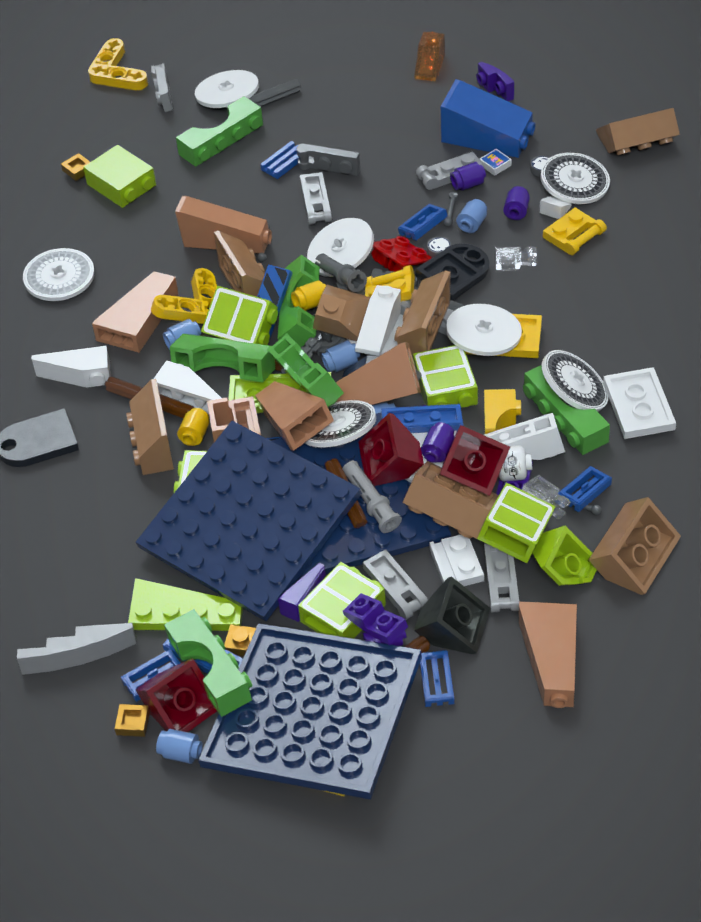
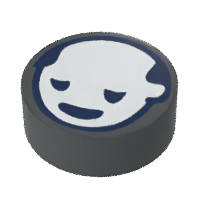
(536, 164)
(437, 245)

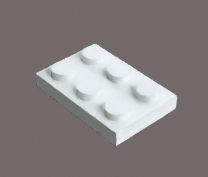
(639, 403)

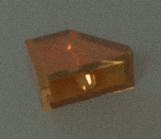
(430, 56)

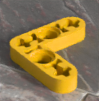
(104, 72)
(171, 306)

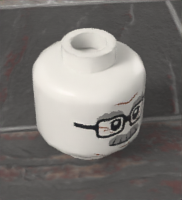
(516, 464)

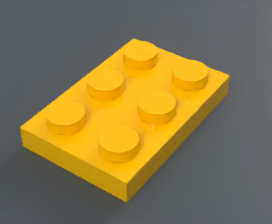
(530, 337)

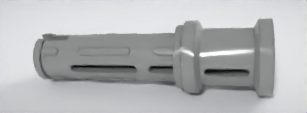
(376, 504)

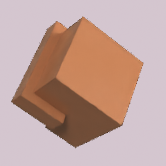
(237, 410)

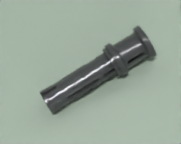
(344, 273)

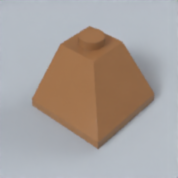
(341, 312)

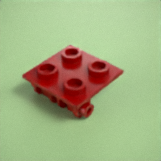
(398, 253)

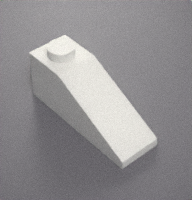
(379, 320)
(78, 367)
(184, 385)
(537, 436)

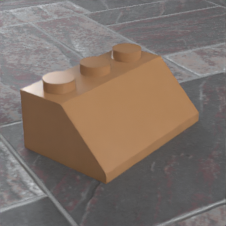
(639, 131)
(238, 264)
(426, 313)
(149, 431)
(448, 501)
(635, 546)

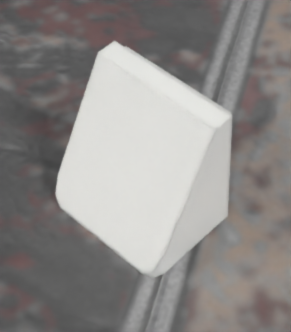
(554, 207)

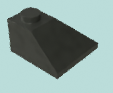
(453, 618)

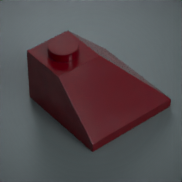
(390, 452)
(474, 460)
(177, 697)

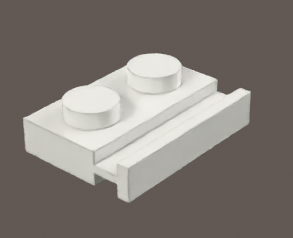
(457, 559)

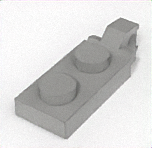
(162, 86)

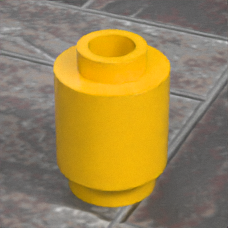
(308, 295)
(193, 427)

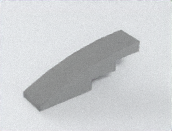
(86, 646)

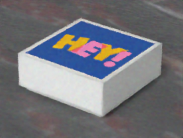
(495, 162)

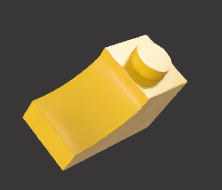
(500, 409)

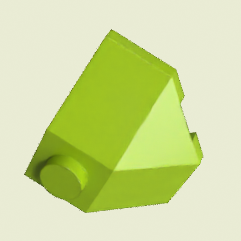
(564, 557)

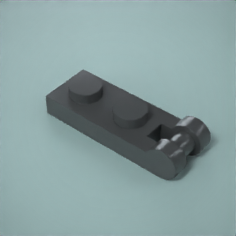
(328, 159)

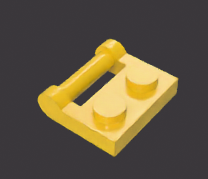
(569, 227)
(400, 279)

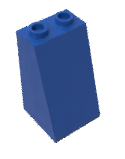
(484, 121)

